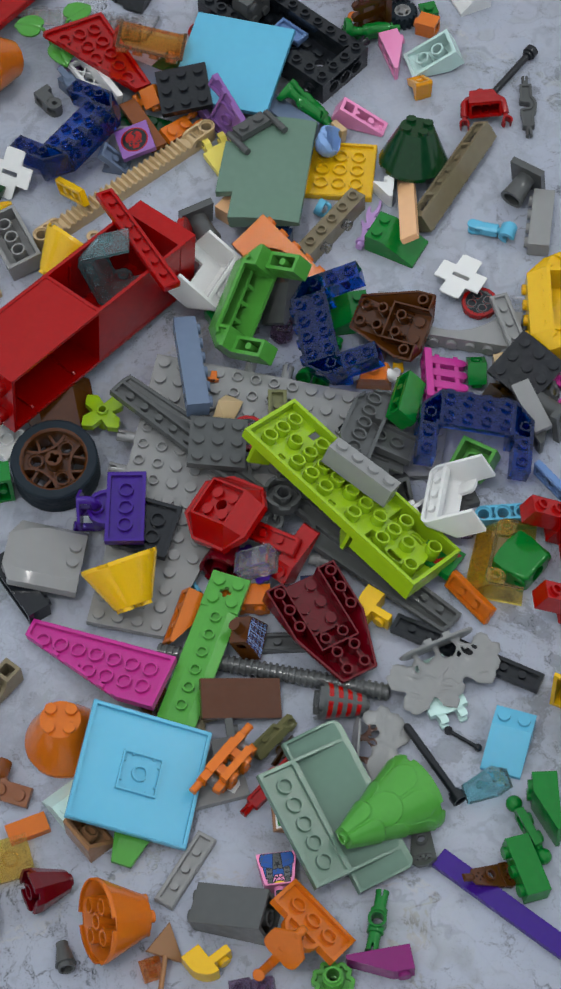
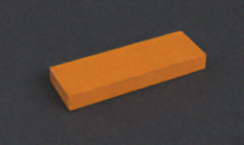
(470, 597)

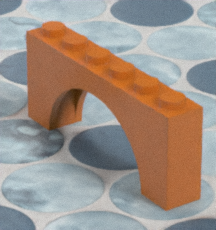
(265, 232)

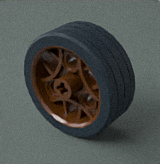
(55, 465)

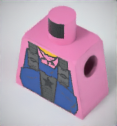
(277, 870)

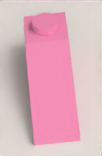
(391, 46)
(357, 118)

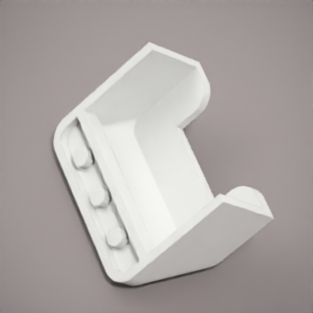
(211, 278)

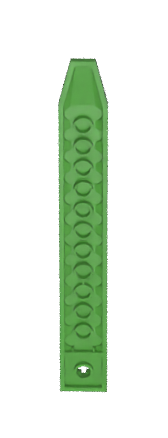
(198, 660)

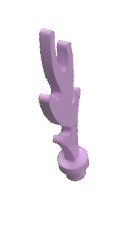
(370, 218)

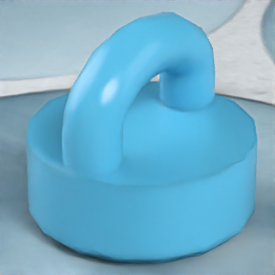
(320, 206)

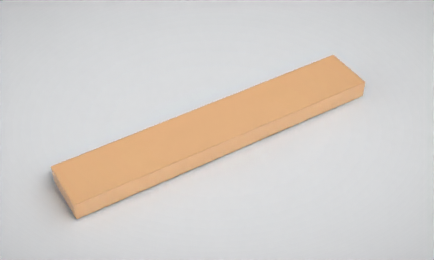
(407, 211)

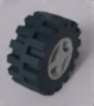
(404, 14)

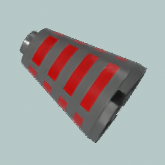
(337, 702)

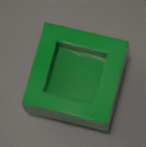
(428, 7)

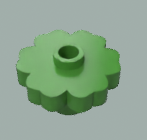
(333, 977)

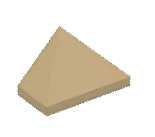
(227, 407)

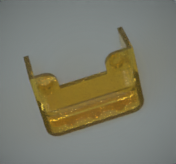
(491, 580)

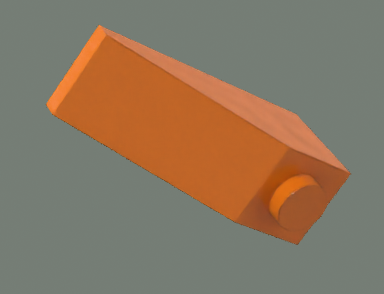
(183, 614)

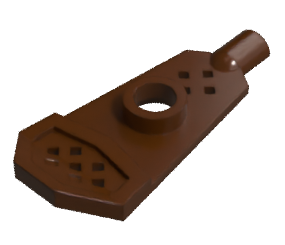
(500, 875)

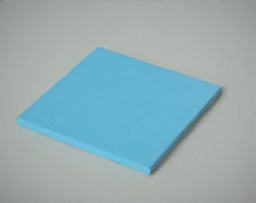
(244, 55)
(138, 775)

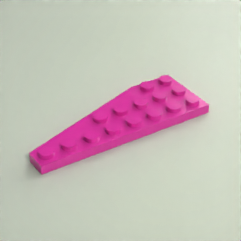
(117, 668)

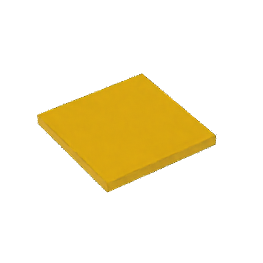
(348, 169)

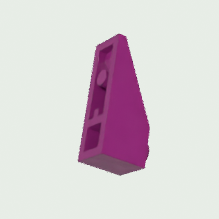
(388, 962)

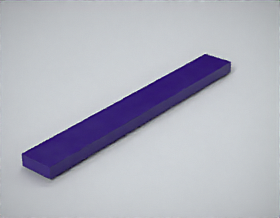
(501, 904)

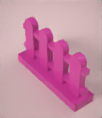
(433, 374)

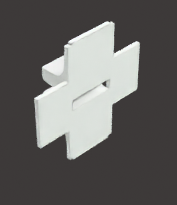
(14, 162)
(464, 276)

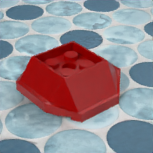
(225, 512)

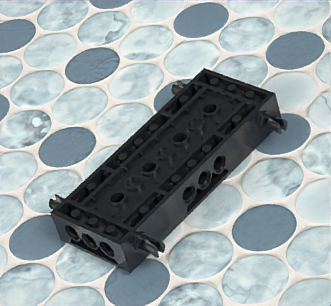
(326, 45)

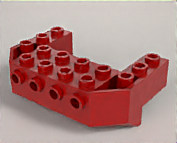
(547, 515)

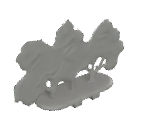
(444, 675)

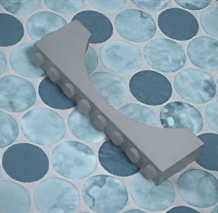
(483, 339)

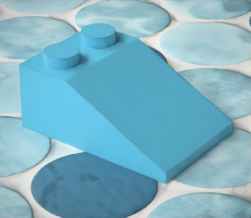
(509, 740)

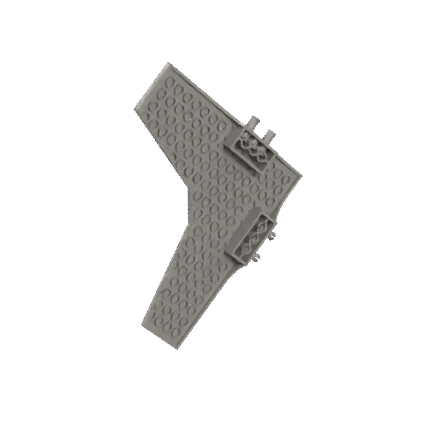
(176, 484)

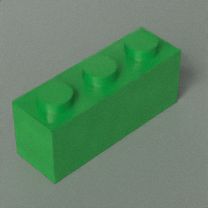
(405, 400)
(525, 868)

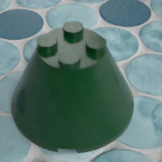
(413, 151)

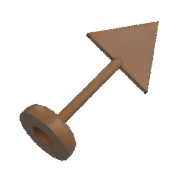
(167, 948)

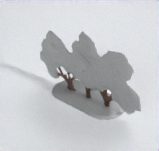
(389, 740)

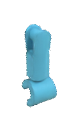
(507, 230)

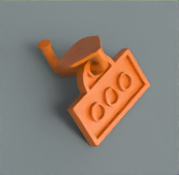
(304, 929)

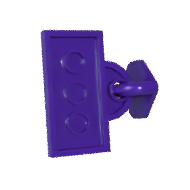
(116, 510)

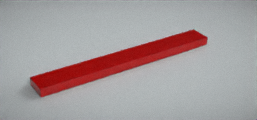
(138, 240)

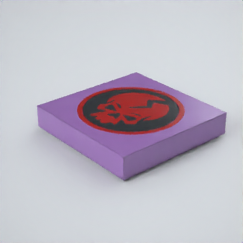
(135, 141)

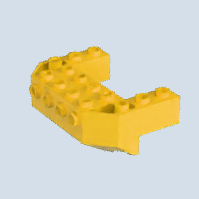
(543, 303)

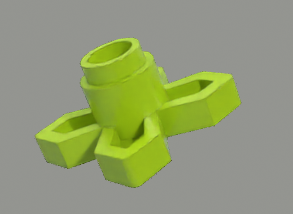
(102, 414)

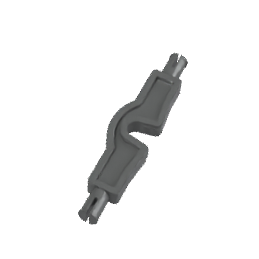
(527, 114)

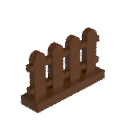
(371, 11)

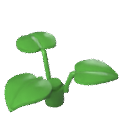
(32, 25)

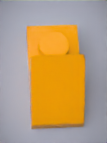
(421, 86)

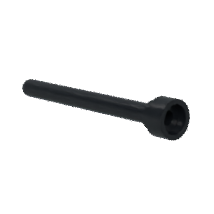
(529, 53)
(456, 795)

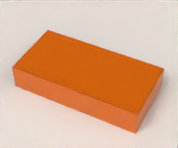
(33, 826)

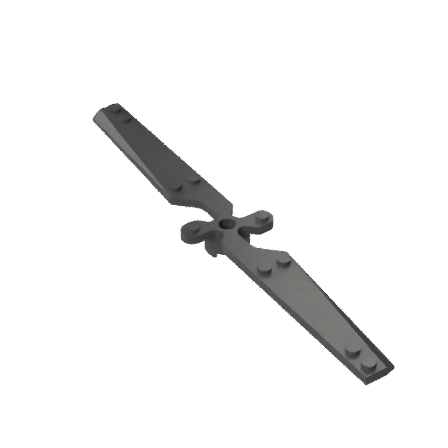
(283, 500)

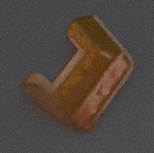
(149, 41)

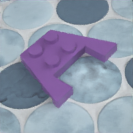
(226, 111)

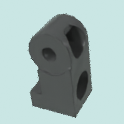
(49, 103)

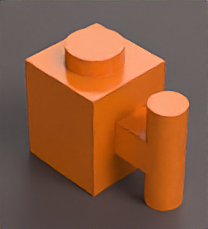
(149, 98)

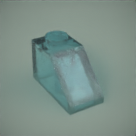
(487, 784)

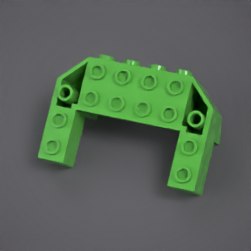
(246, 299)

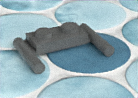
(251, 127)

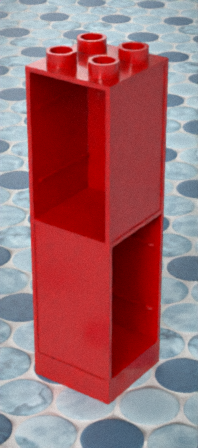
(61, 332)

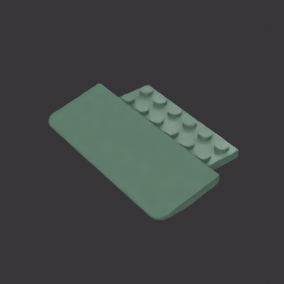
(312, 800)

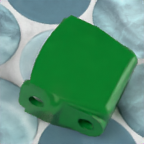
(521, 559)

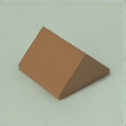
(88, 838)

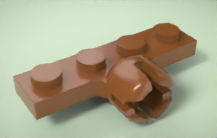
(10, 791)

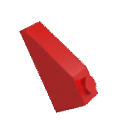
(290, 567)

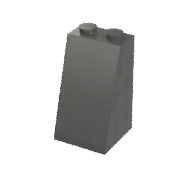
(233, 912)

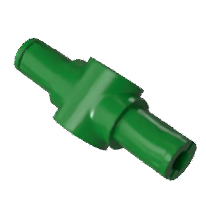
(377, 911)

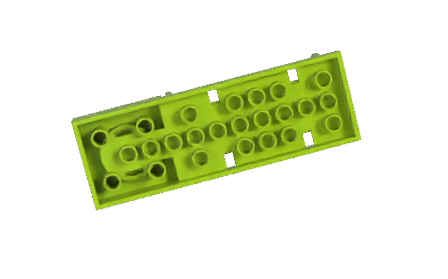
(385, 537)

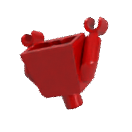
(483, 104)

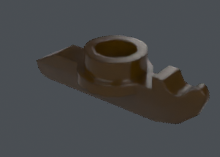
(279, 753)

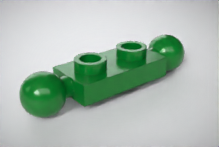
(525, 822)

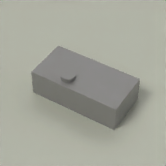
(17, 245)

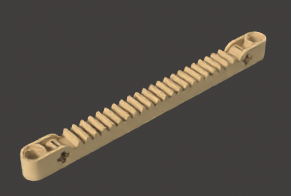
(134, 179)

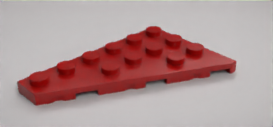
(92, 43)

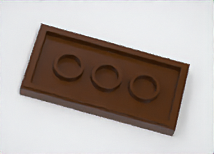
(240, 698)

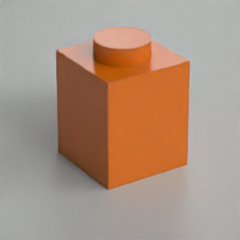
(427, 25)

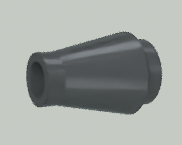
(65, 961)

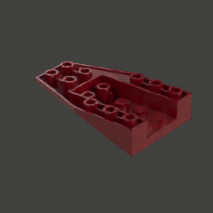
(325, 621)

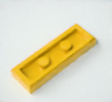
(72, 191)

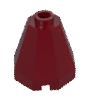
(44, 887)

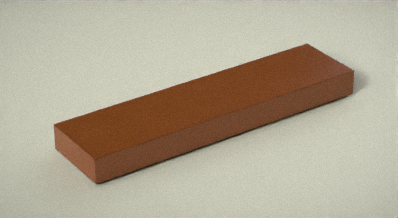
(135, 114)

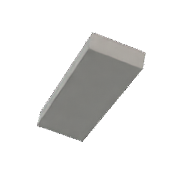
(530, 402)

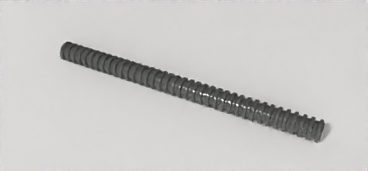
(288, 674)

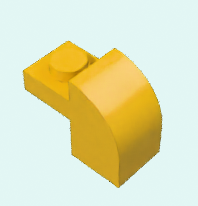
(372, 602)
(204, 967)

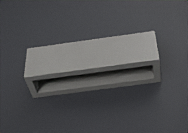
(540, 222)
(361, 472)

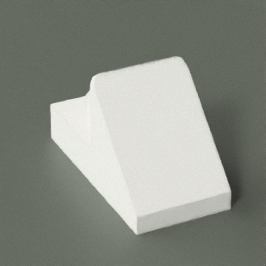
(385, 190)

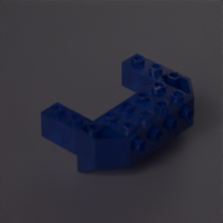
(78, 136)
(316, 329)
(478, 415)

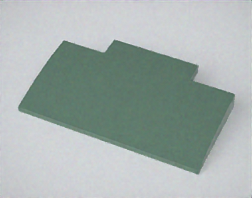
(269, 178)

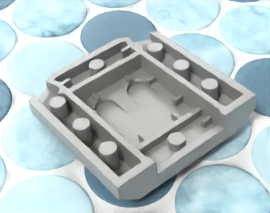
(44, 558)

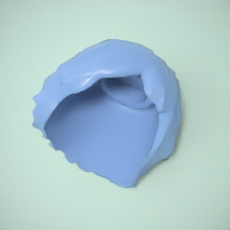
(328, 141)

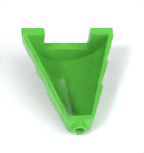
(394, 805)

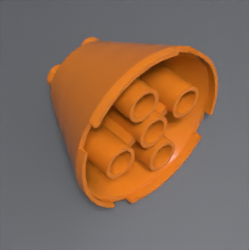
(57, 738)
(112, 919)

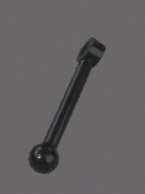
(448, 731)

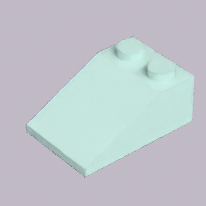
(434, 56)

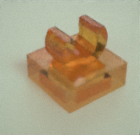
(150, 968)

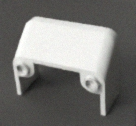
(444, 495)

